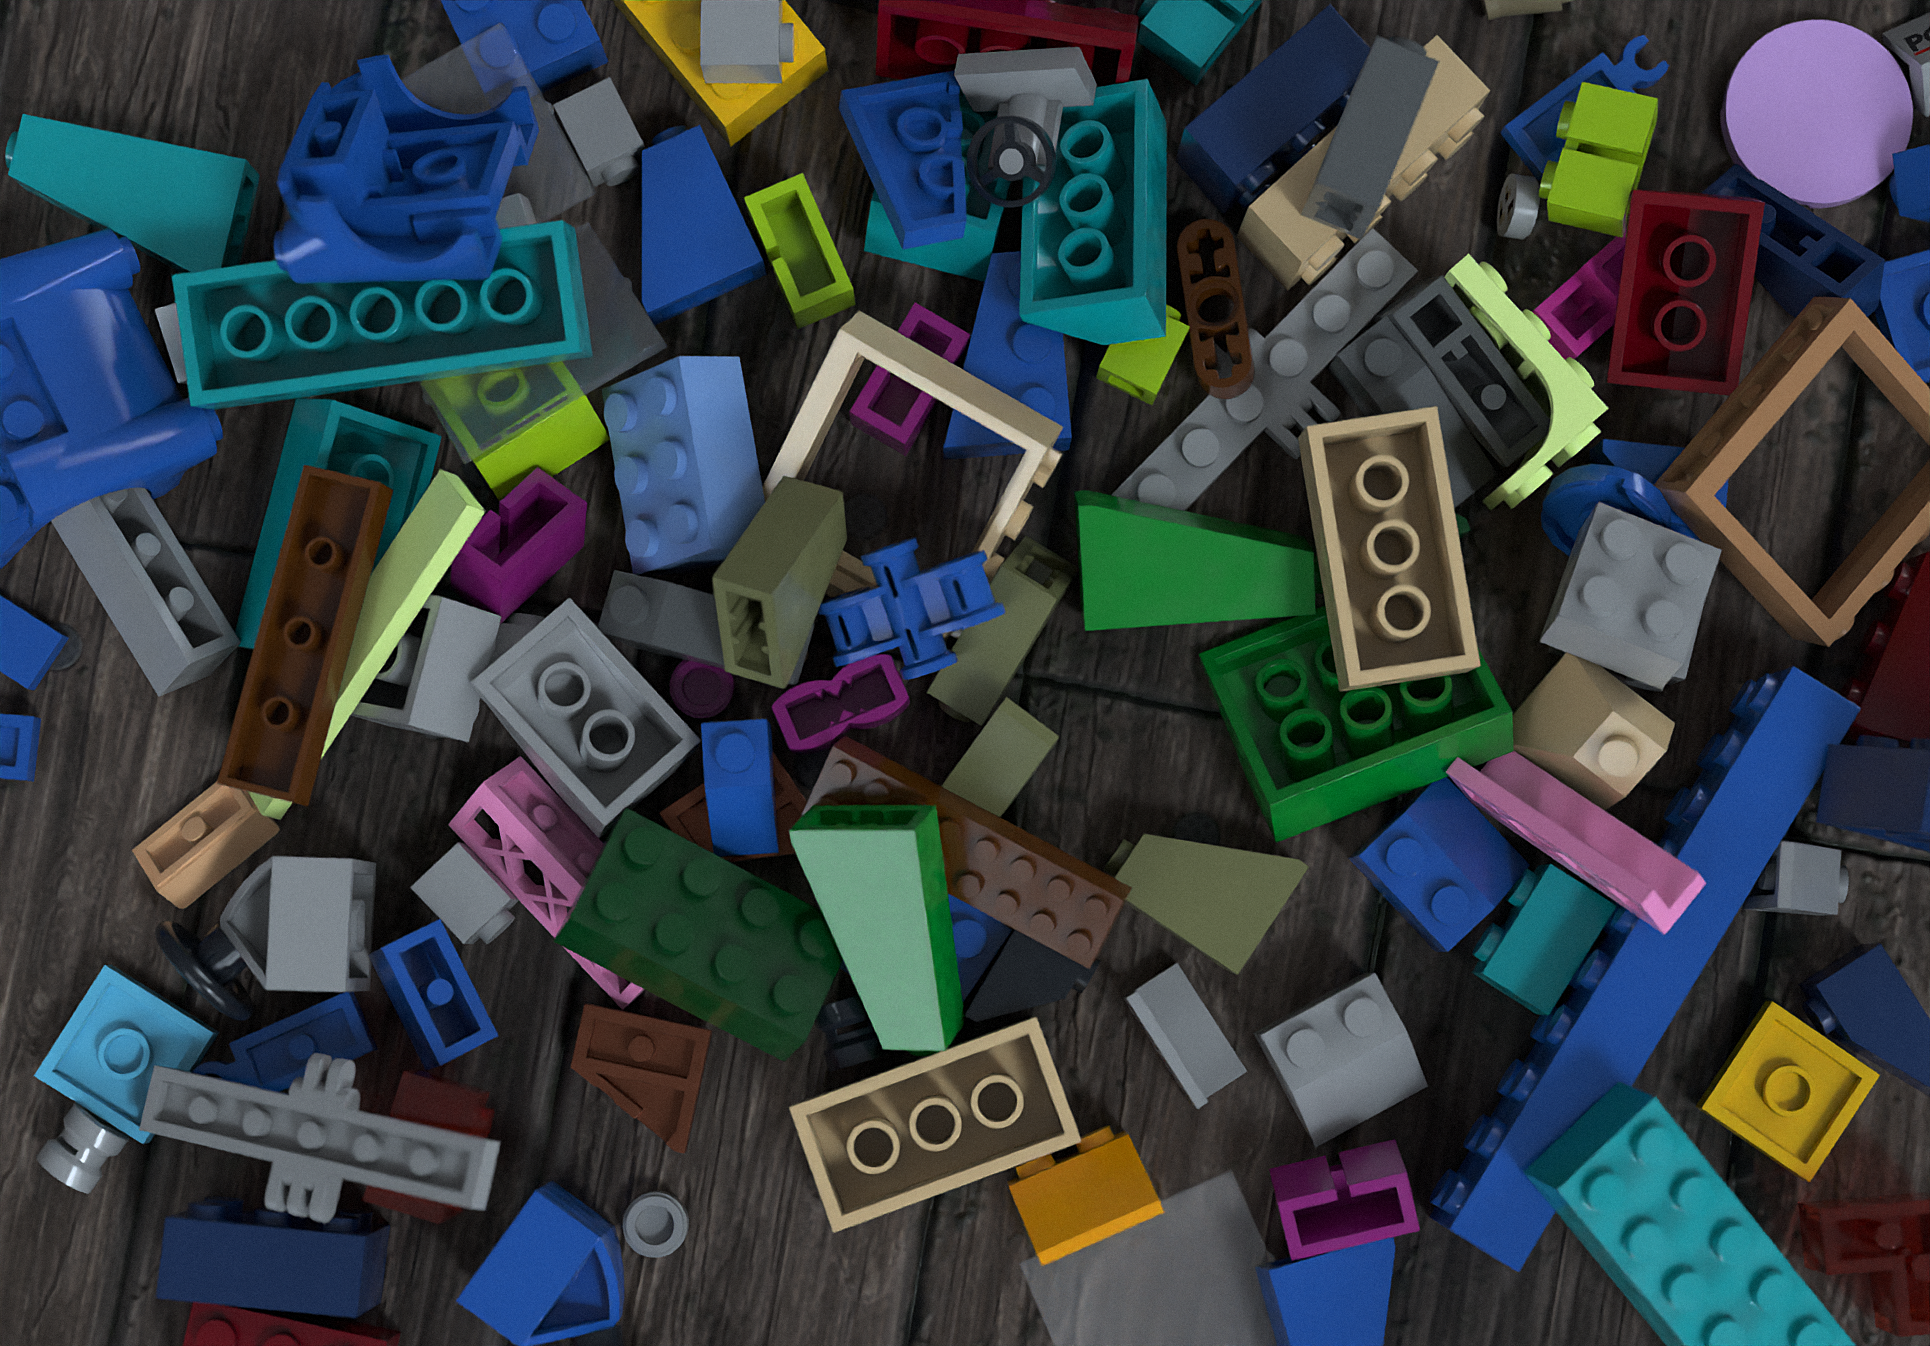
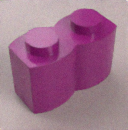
(825, 711)

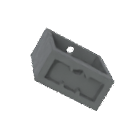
(1370, 135)

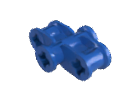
(910, 608)

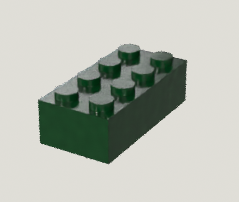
(703, 935)

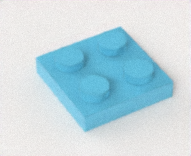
(113, 1044)

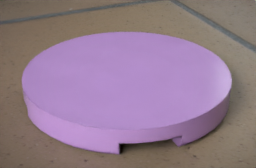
(1817, 112)

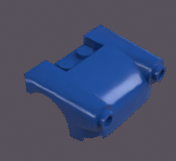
(395, 184)
(85, 384)

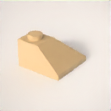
(1590, 731)

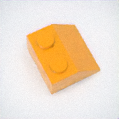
(1083, 1194)

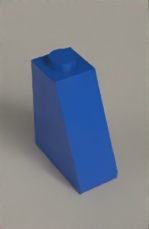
(690, 227)
(1330, 1296)

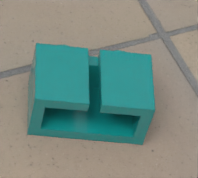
(1192, 32)
(1542, 939)

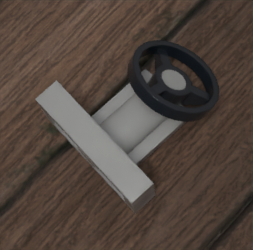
(1029, 97)

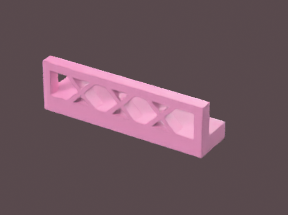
(546, 831)
(1581, 837)

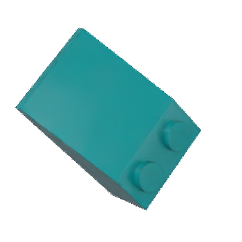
(961, 256)

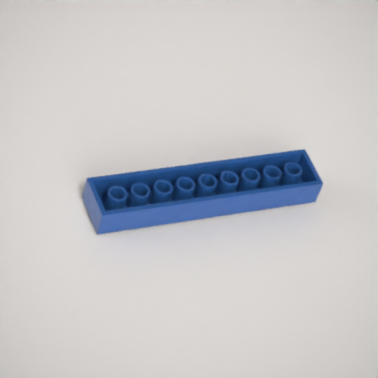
(1635, 974)

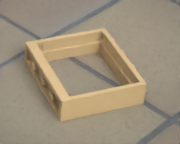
(870, 339)

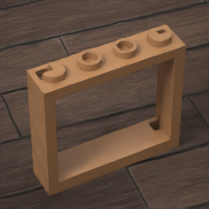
(1748, 417)

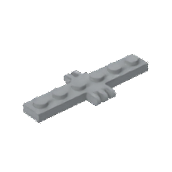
(1282, 381)
(319, 1138)

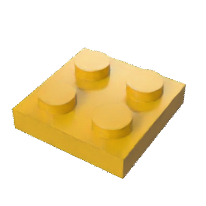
(1787, 1091)

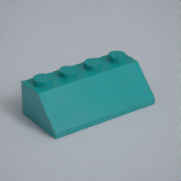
(1100, 228)
(346, 442)

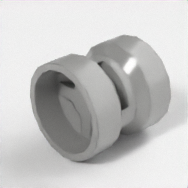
(81, 1149)

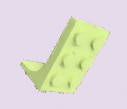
(1555, 383)

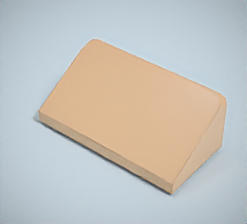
(203, 843)

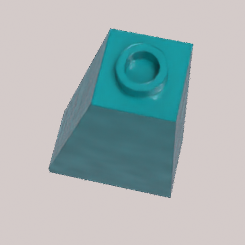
(164, 197)

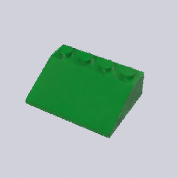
(1335, 752)

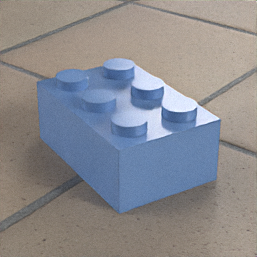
(683, 462)

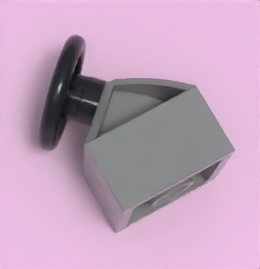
(292, 924)

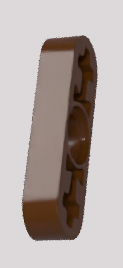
(1193, 271)

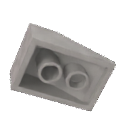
(585, 717)

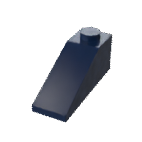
(1803, 253)
(1872, 1012)

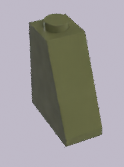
(778, 579)
(991, 652)
(1001, 759)
(1206, 893)

